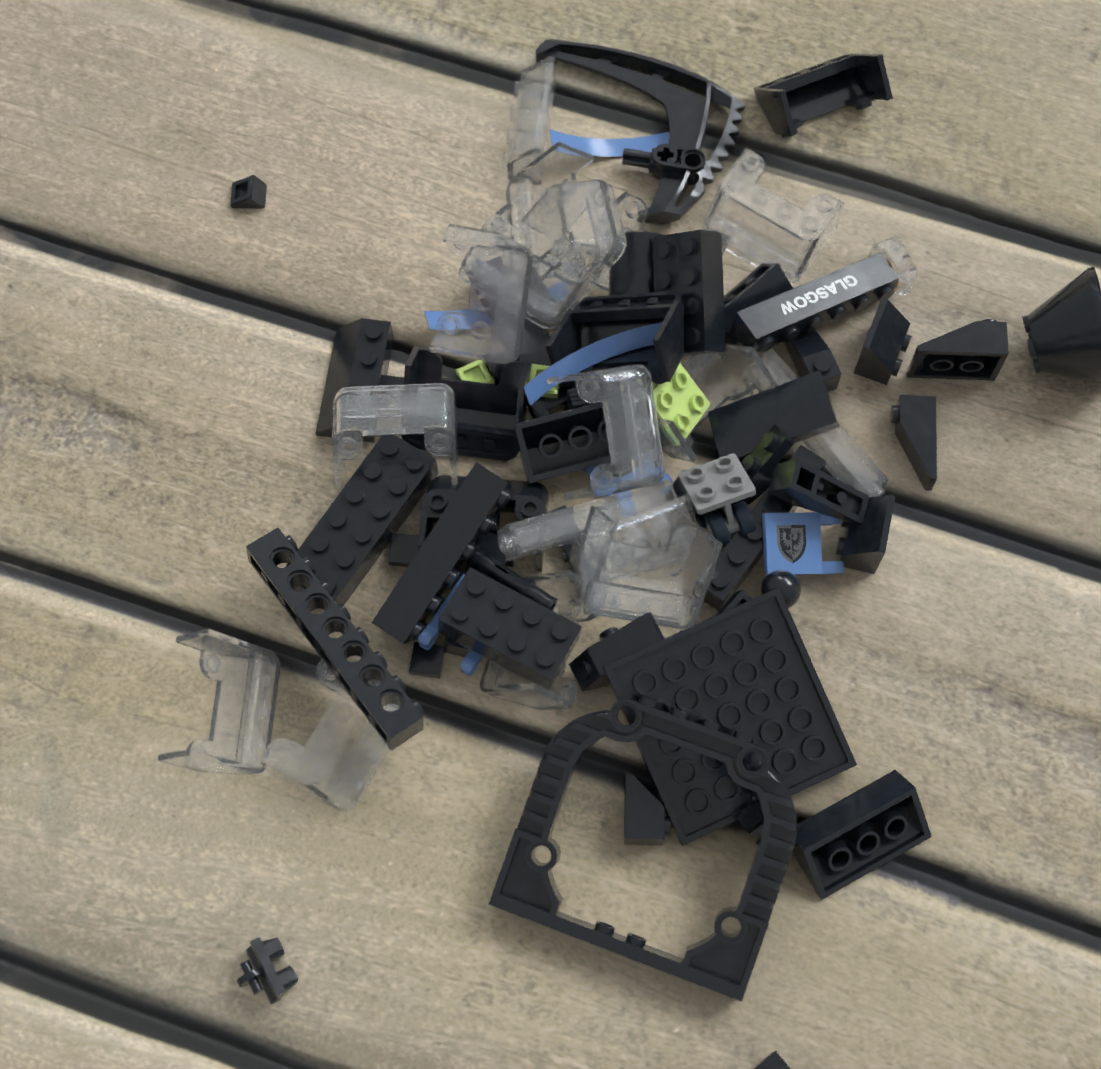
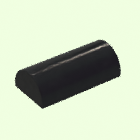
(634, 269)

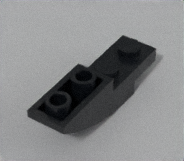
(760, 465)

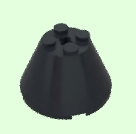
(1067, 330)

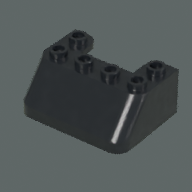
(612, 314)
(483, 410)

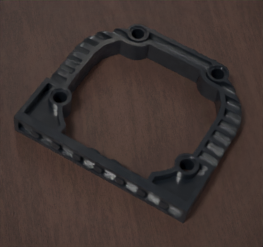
(529, 889)

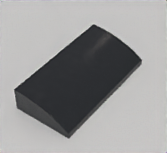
(797, 407)

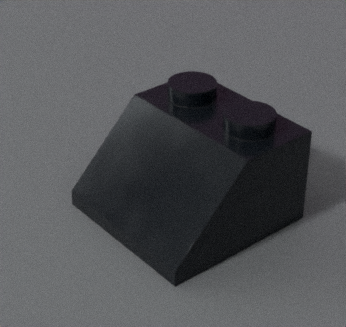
(883, 343)
(866, 543)

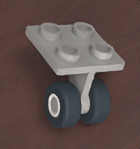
(717, 486)

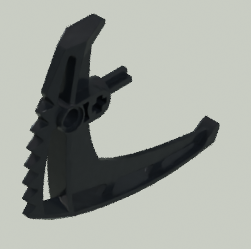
(685, 113)

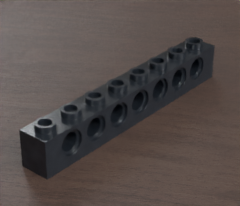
(392, 726)

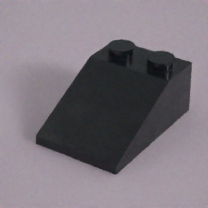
(963, 354)

